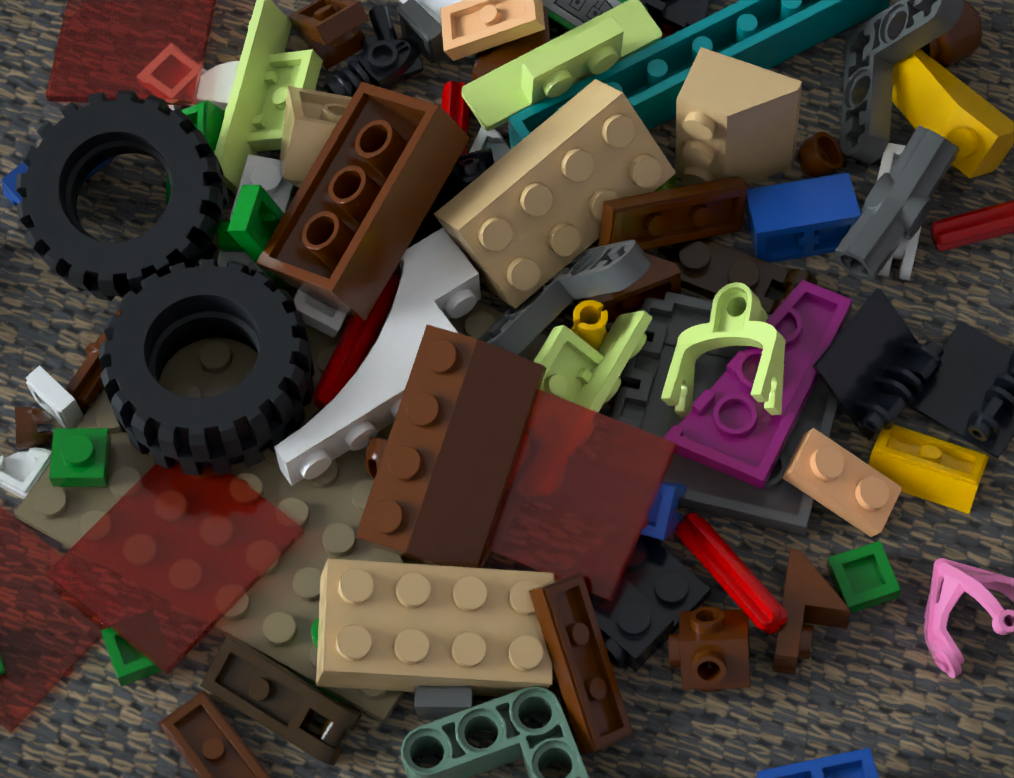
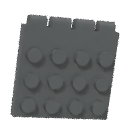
(708, 490)

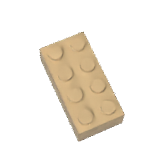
(549, 191)
(429, 628)

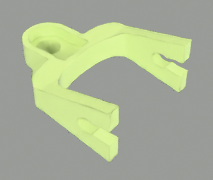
(734, 321)

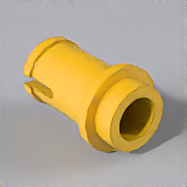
(590, 322)

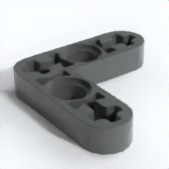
(870, 69)
(590, 274)

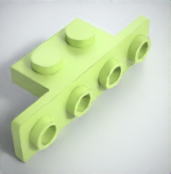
(561, 63)
(259, 91)
(588, 375)

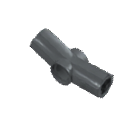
(896, 205)

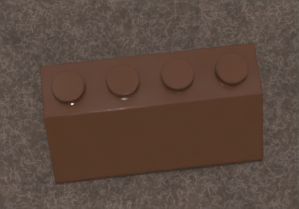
(364, 199)
(451, 450)

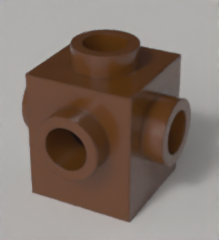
(712, 649)

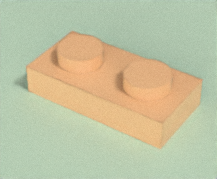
(483, 24)
(842, 482)

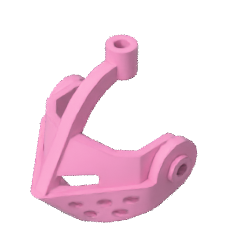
(947, 585)

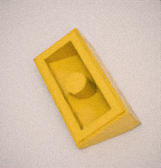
(929, 467)

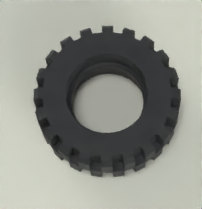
(81, 144)
(193, 307)

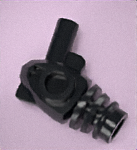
(384, 58)

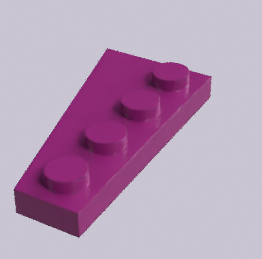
(732, 428)

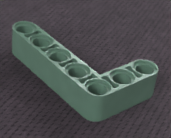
(513, 741)

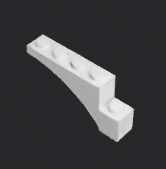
(433, 287)

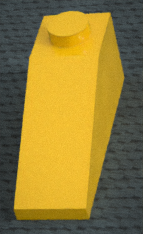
(947, 106)

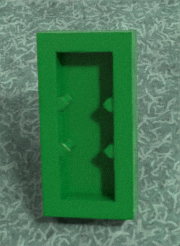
(251, 225)

